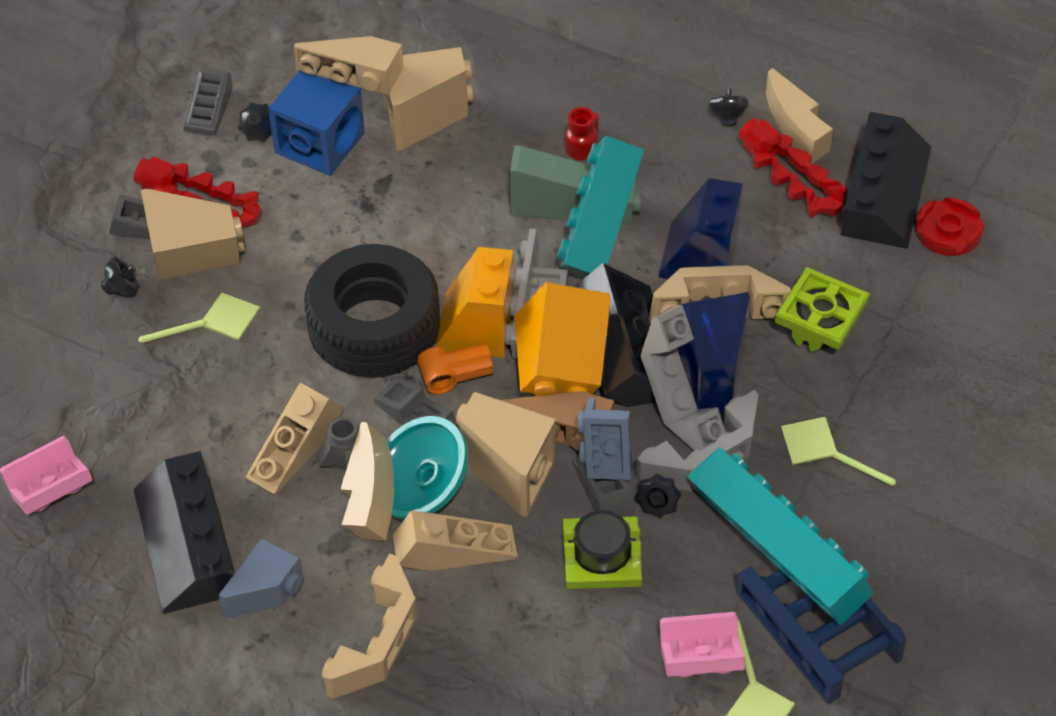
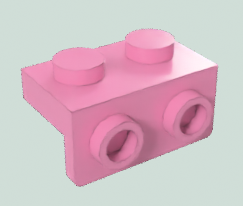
(45, 475)
(701, 644)

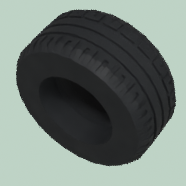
(365, 275)

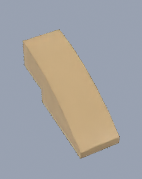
(797, 116)
(369, 485)

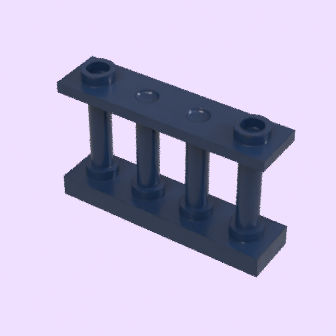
(804, 646)

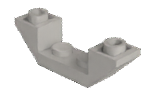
(670, 384)
(739, 424)

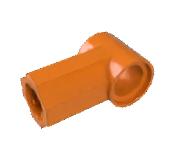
(444, 369)

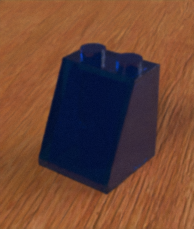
(704, 229)
(717, 350)

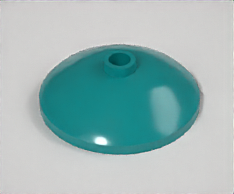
(427, 464)

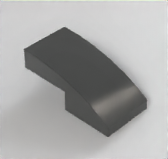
(407, 402)

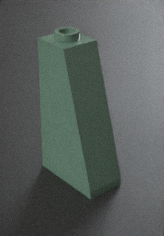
(548, 186)

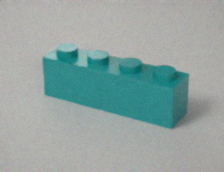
(601, 206)

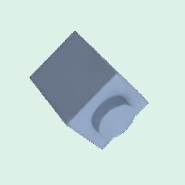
(262, 581)

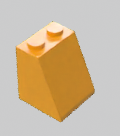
(479, 303)
(562, 340)

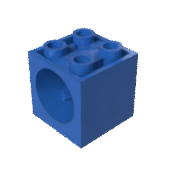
(317, 121)

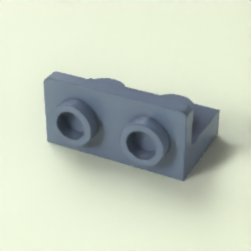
(606, 442)

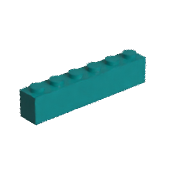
(781, 535)

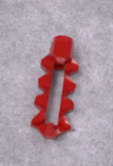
(765, 142)
(163, 177)

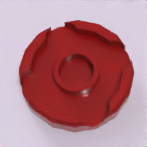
(949, 226)

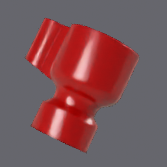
(581, 132)

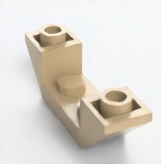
(697, 282)
(356, 670)

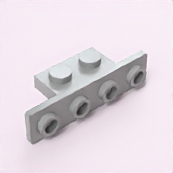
(529, 281)

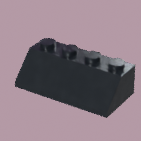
(886, 182)
(628, 325)
(183, 533)

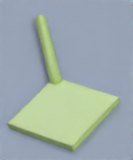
(226, 316)
(813, 441)
(756, 698)

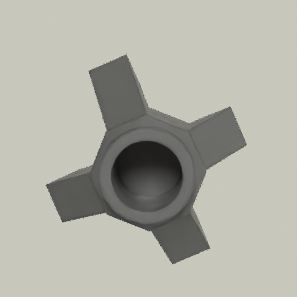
(338, 443)

